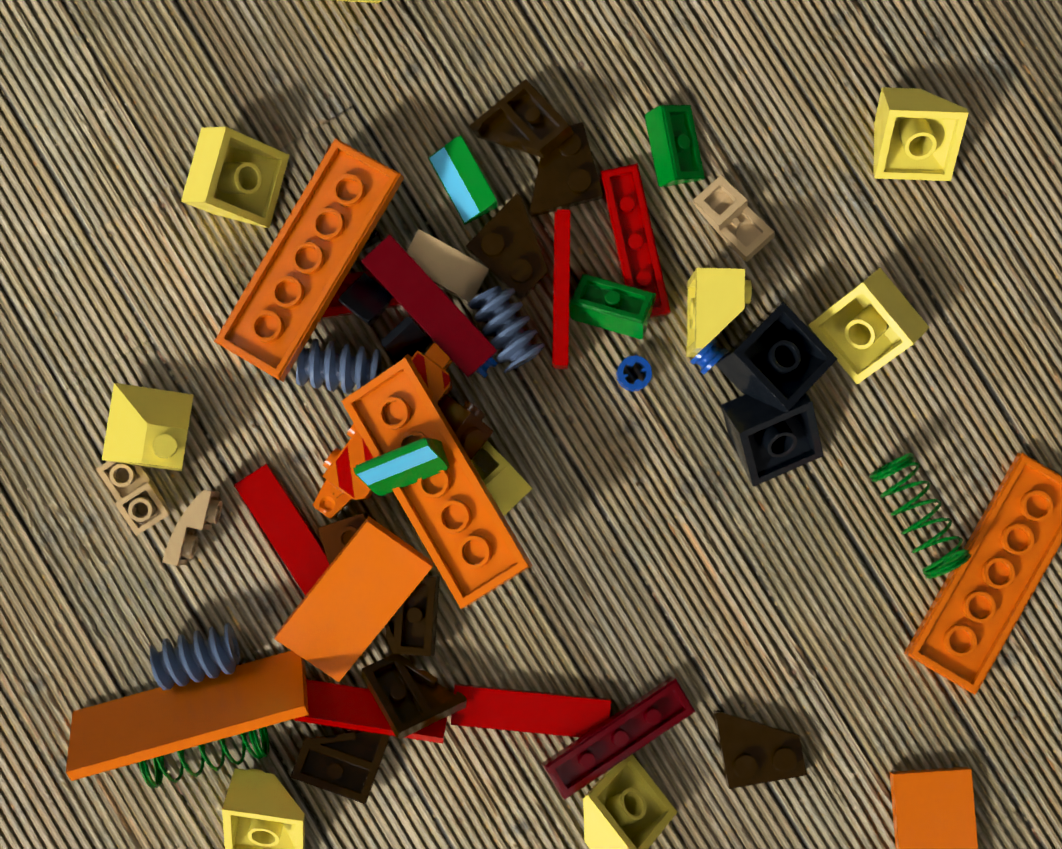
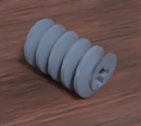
(506, 326)
(336, 367)
(195, 659)

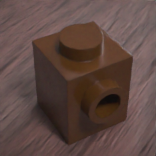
(466, 424)
(337, 534)

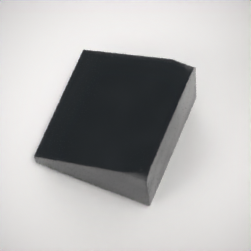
(366, 299)
(405, 339)

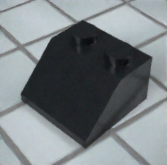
(777, 359)
(771, 439)

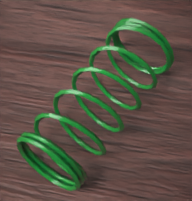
(952, 559)
(159, 761)

